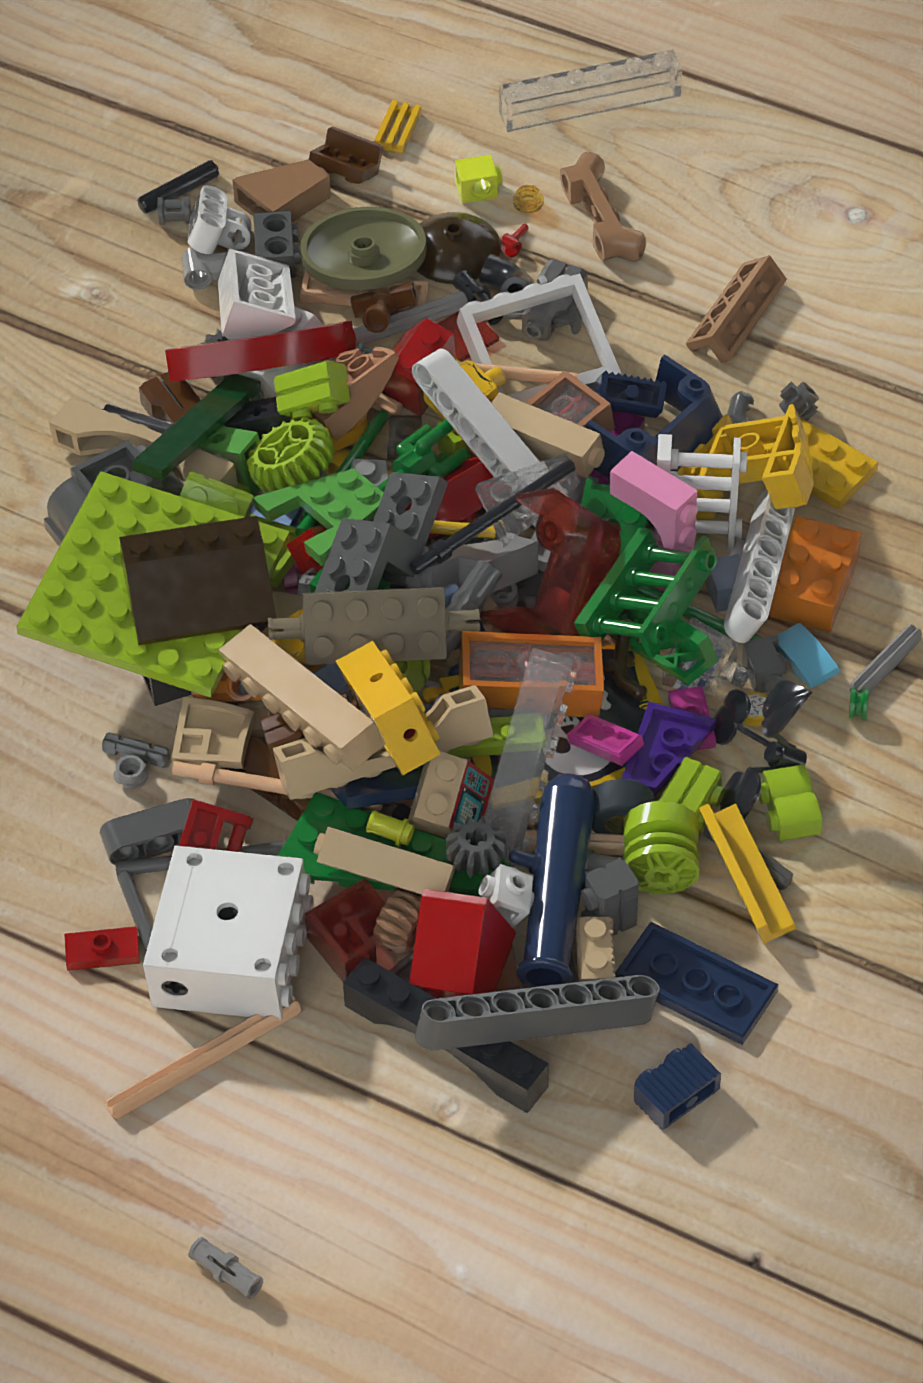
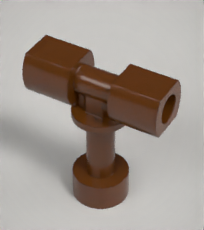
(378, 307)

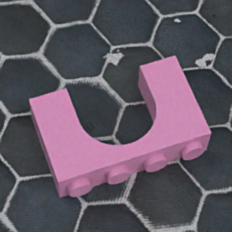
(660, 498)

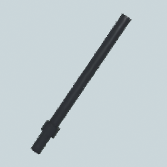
(443, 549)

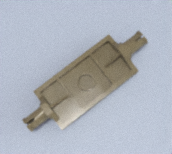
(402, 621)

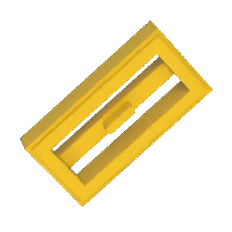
(402, 112)

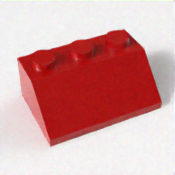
(460, 496)

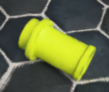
(390, 828)

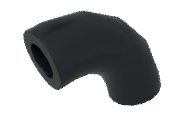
(504, 275)

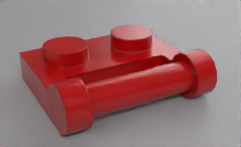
(205, 826)

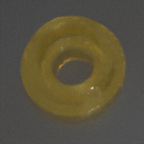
(528, 199)

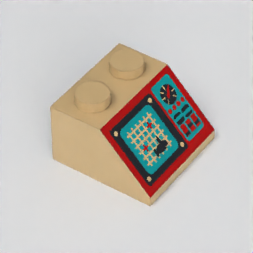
(448, 794)

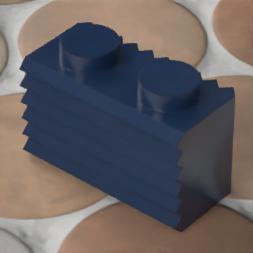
(632, 394)
(676, 1086)

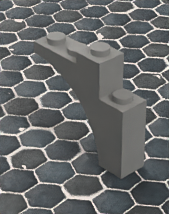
(514, 561)

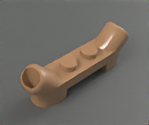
(609, 237)

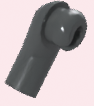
(739, 406)

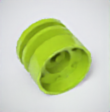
(662, 846)

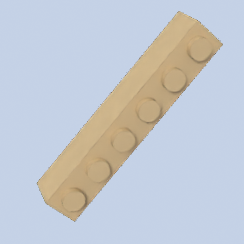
(301, 698)

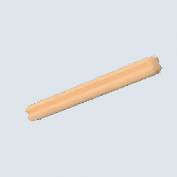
(196, 1061)

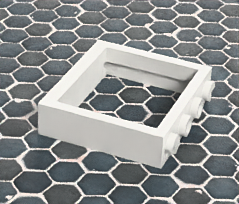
(528, 297)

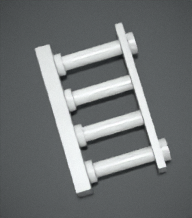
(670, 459)

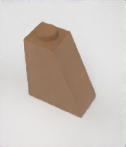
(285, 188)

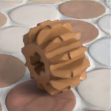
(398, 922)

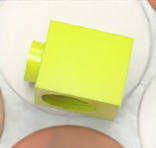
(477, 178)

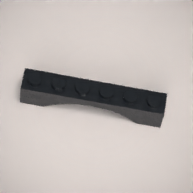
(392, 1001)

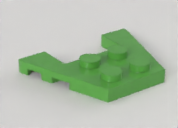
(326, 500)

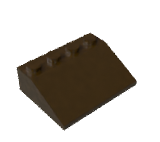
(197, 580)

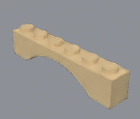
(91, 430)
(457, 717)

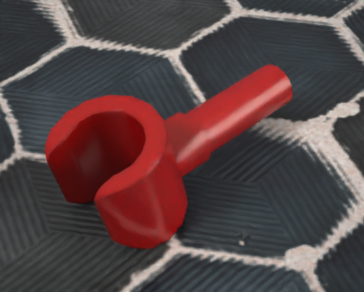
(512, 243)

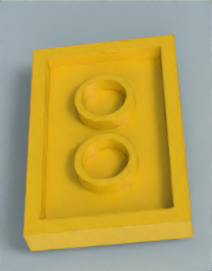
(836, 466)

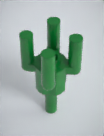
(420, 459)

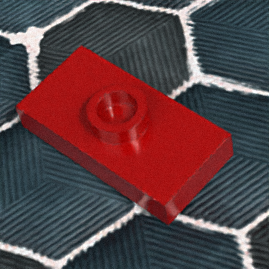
(102, 948)

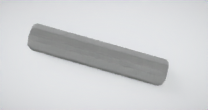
(887, 659)

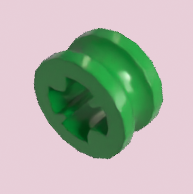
(858, 703)

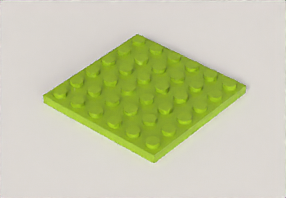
(84, 592)

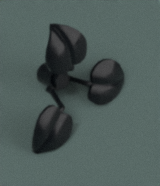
(777, 710)

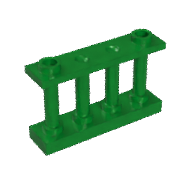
(630, 572)

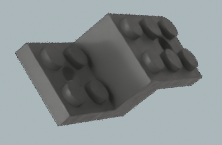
(387, 543)

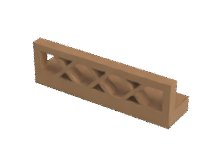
(738, 308)

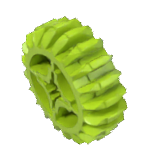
(290, 455)

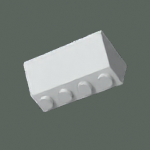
(254, 296)

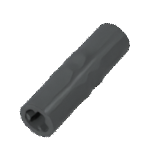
(472, 596)

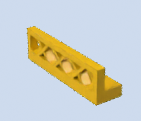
(748, 872)

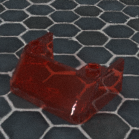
(579, 559)

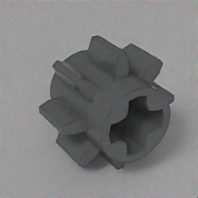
(802, 397)

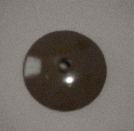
(456, 245)

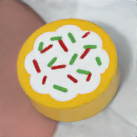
(755, 715)

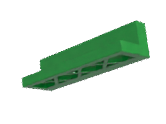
(689, 644)

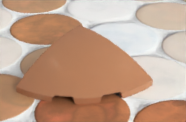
(366, 381)

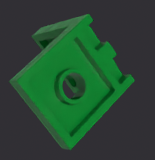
(611, 509)

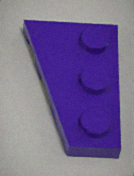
(668, 739)

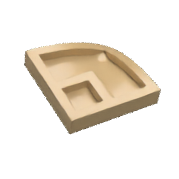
(212, 733)

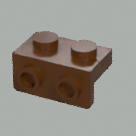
(348, 156)

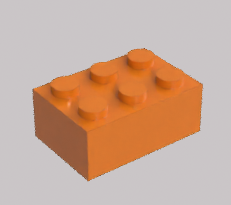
(815, 573)

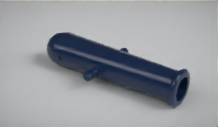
(558, 879)

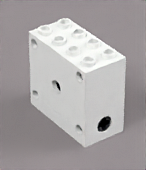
(228, 933)

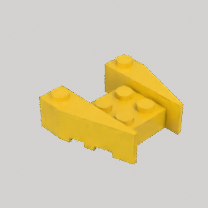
(775, 454)

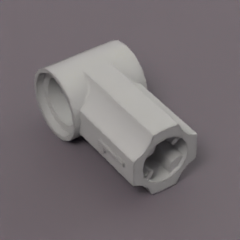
(201, 268)

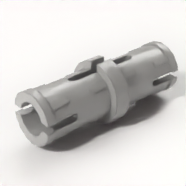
(207, 1254)

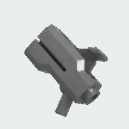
(542, 319)

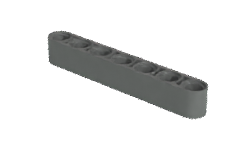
(536, 1012)

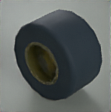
(614, 801)

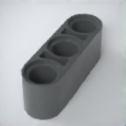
(145, 832)

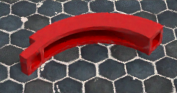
(260, 352)

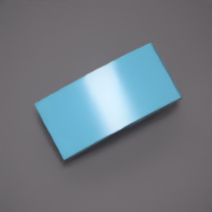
(807, 656)

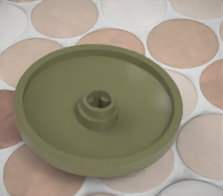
(363, 248)

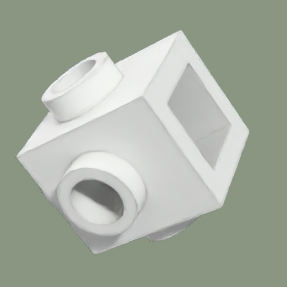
(509, 892)

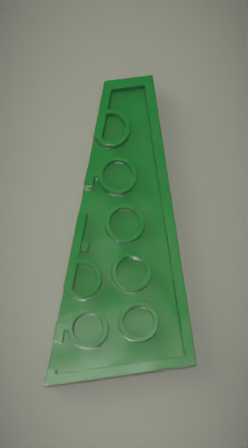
(330, 812)

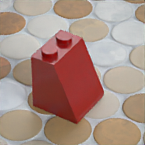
(412, 347)
(459, 945)

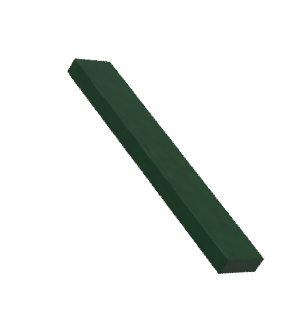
(196, 426)

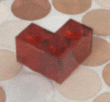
(343, 927)

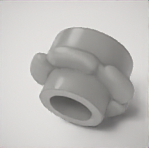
(128, 765)

